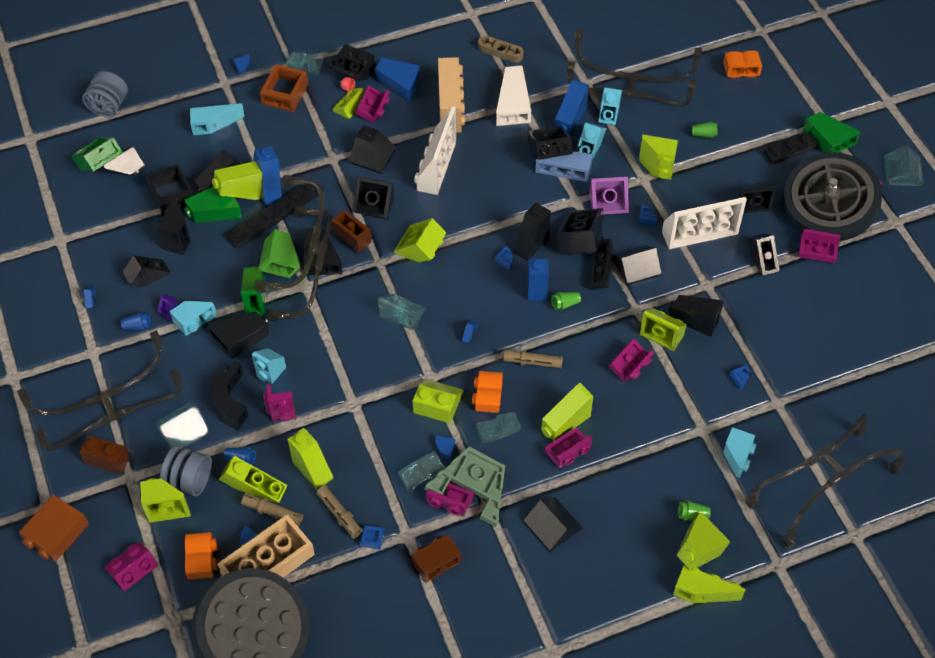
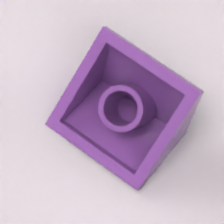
(610, 194)

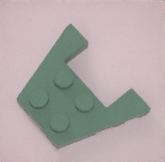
(477, 474)

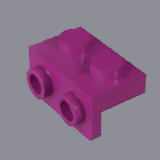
(372, 104)
(819, 246)
(630, 361)
(279, 405)
(568, 447)
(454, 499)
(131, 565)

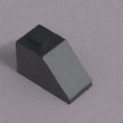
(764, 253)
(144, 270)

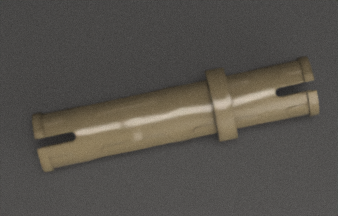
(533, 359)
(262, 506)
(344, 518)

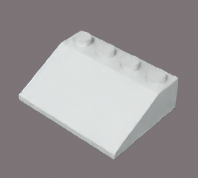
(437, 155)
(703, 223)

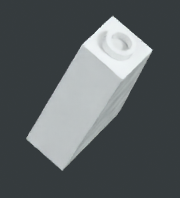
(513, 99)

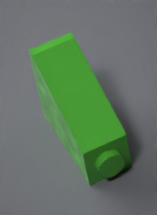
(279, 255)

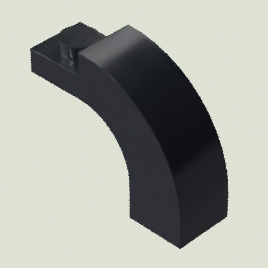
(228, 410)

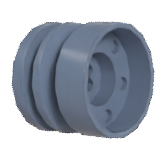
(105, 94)
(186, 470)

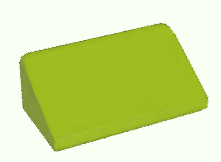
(349, 103)

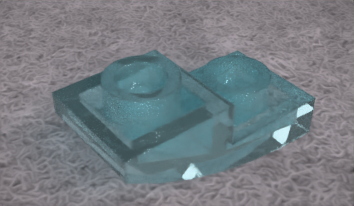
(303, 62)
(499, 428)
(420, 470)

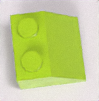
(658, 155)
(421, 241)
(662, 328)
(436, 400)
(162, 501)

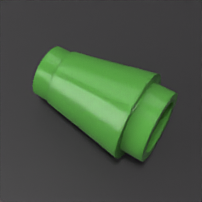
(706, 130)
(563, 300)
(689, 510)

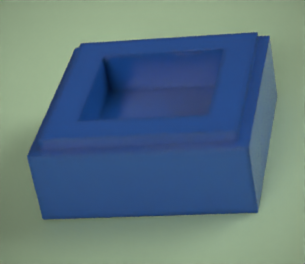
(372, 537)

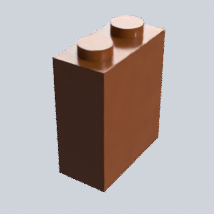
(53, 528)

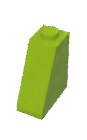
(239, 181)
(568, 413)
(309, 459)
(701, 543)

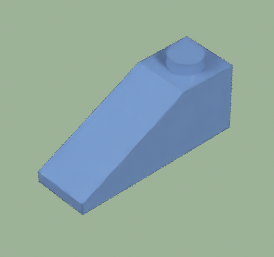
(572, 166)

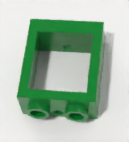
(101, 152)

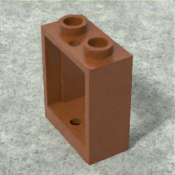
(287, 101)

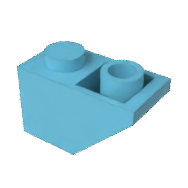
(610, 105)
(591, 139)
(192, 315)
(268, 364)
(737, 449)

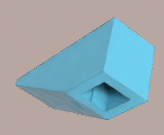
(212, 118)

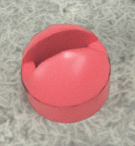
(347, 83)

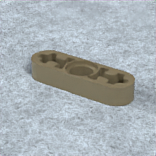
(489, 45)

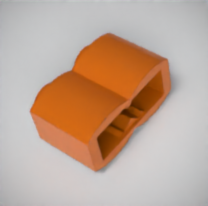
(742, 64)
(488, 391)
(199, 555)

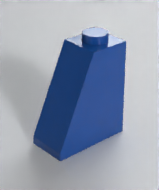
(398, 76)
(572, 106)
(269, 165)
(538, 279)

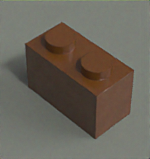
(351, 231)
(104, 454)
(436, 558)

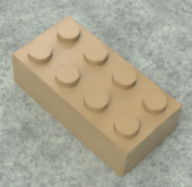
(449, 89)
(276, 549)

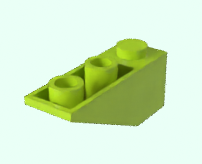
(252, 480)
(703, 587)

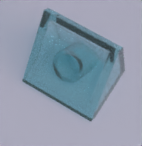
(903, 167)
(400, 310)
(182, 426)

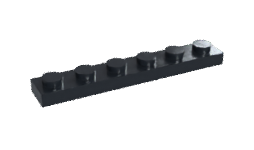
(271, 215)

